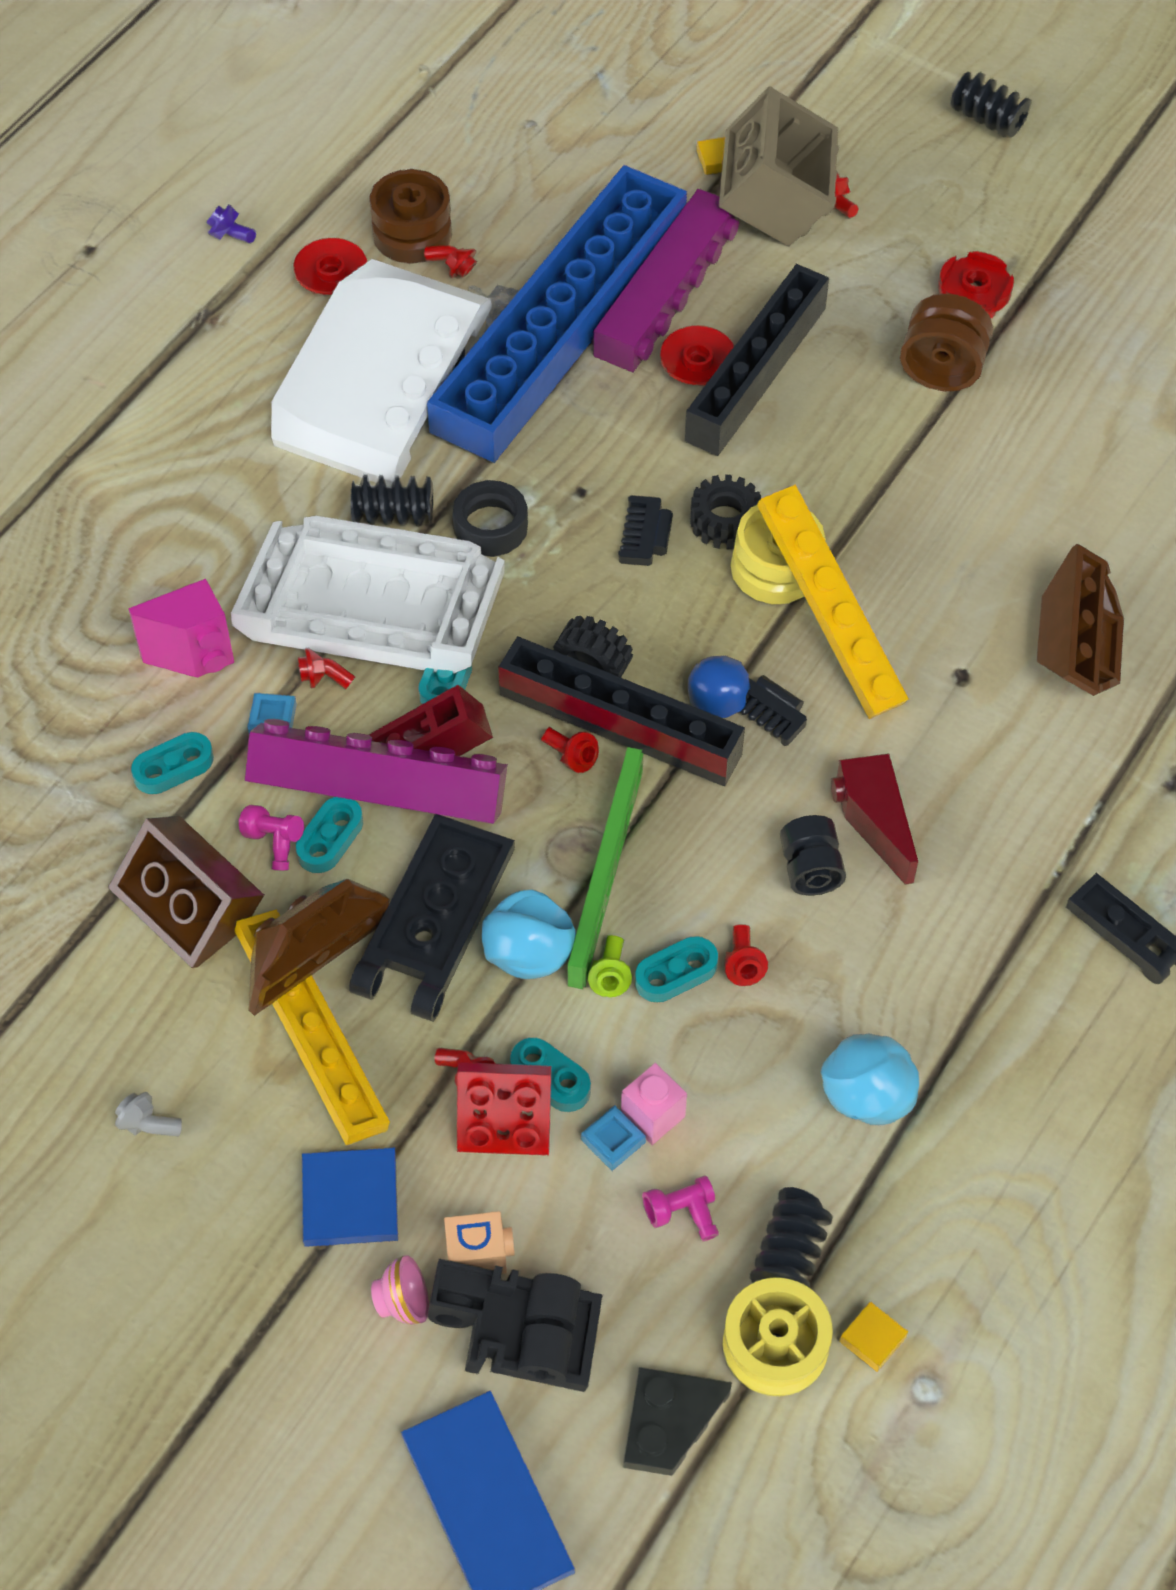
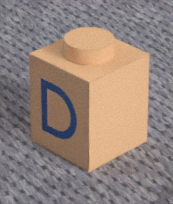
(479, 1240)

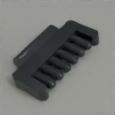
(645, 531)
(776, 703)

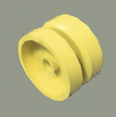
(759, 563)

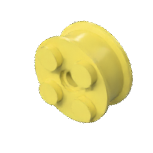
(770, 1362)

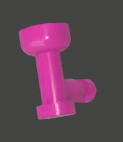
(257, 822)
(695, 1197)

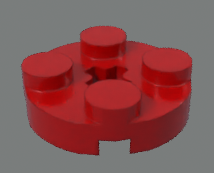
(986, 268)

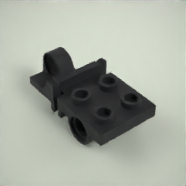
(527, 1326)

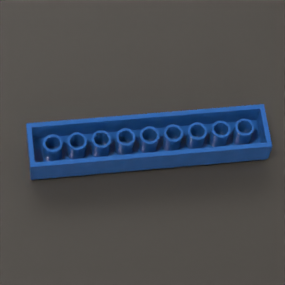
(553, 316)

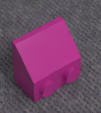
(183, 631)

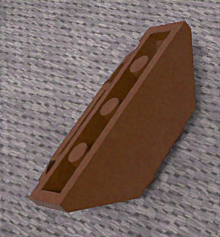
(1082, 624)
(310, 937)

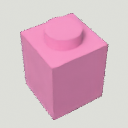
(654, 1103)

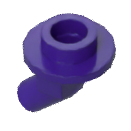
(223, 223)

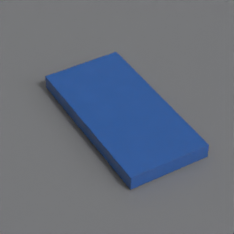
(487, 1499)

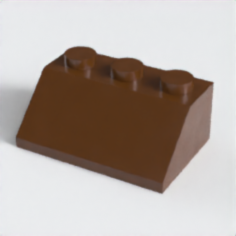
(184, 889)

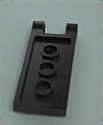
(439, 894)

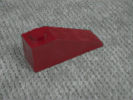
(447, 721)
(876, 810)

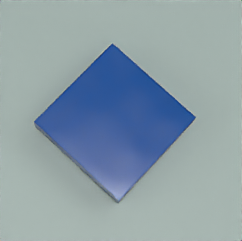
(349, 1197)

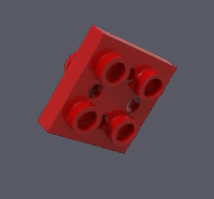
(504, 1093)

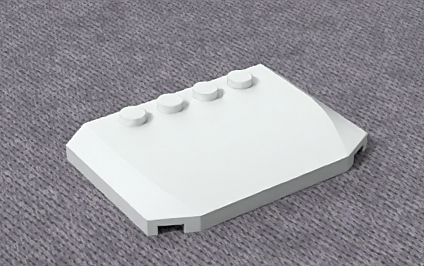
(372, 368)
(369, 594)

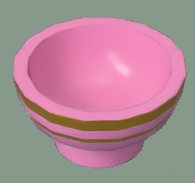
(401, 1292)

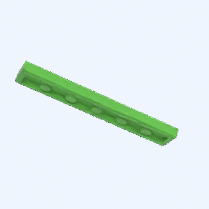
(605, 869)

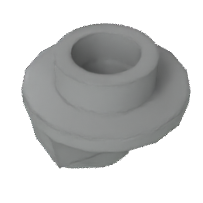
(136, 1116)

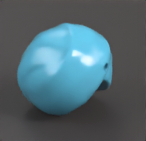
(528, 935)
(871, 1079)

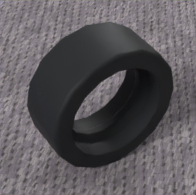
(491, 494)

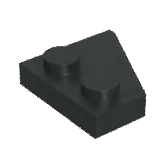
(669, 1417)

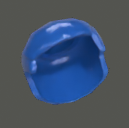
(718, 686)

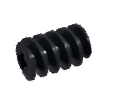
(990, 106)
(392, 500)
(791, 1237)

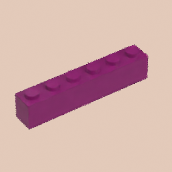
(664, 282)
(376, 771)

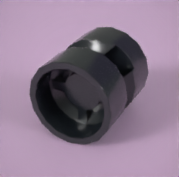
(812, 855)

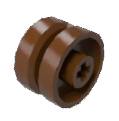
(410, 213)
(946, 342)

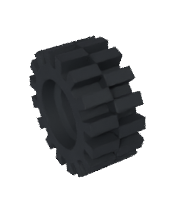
(716, 495)
(595, 645)

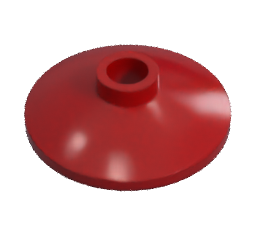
(326, 263)
(694, 353)

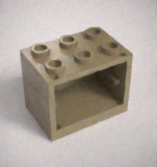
(779, 167)

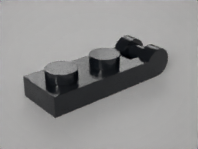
(1125, 926)

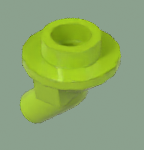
(610, 975)

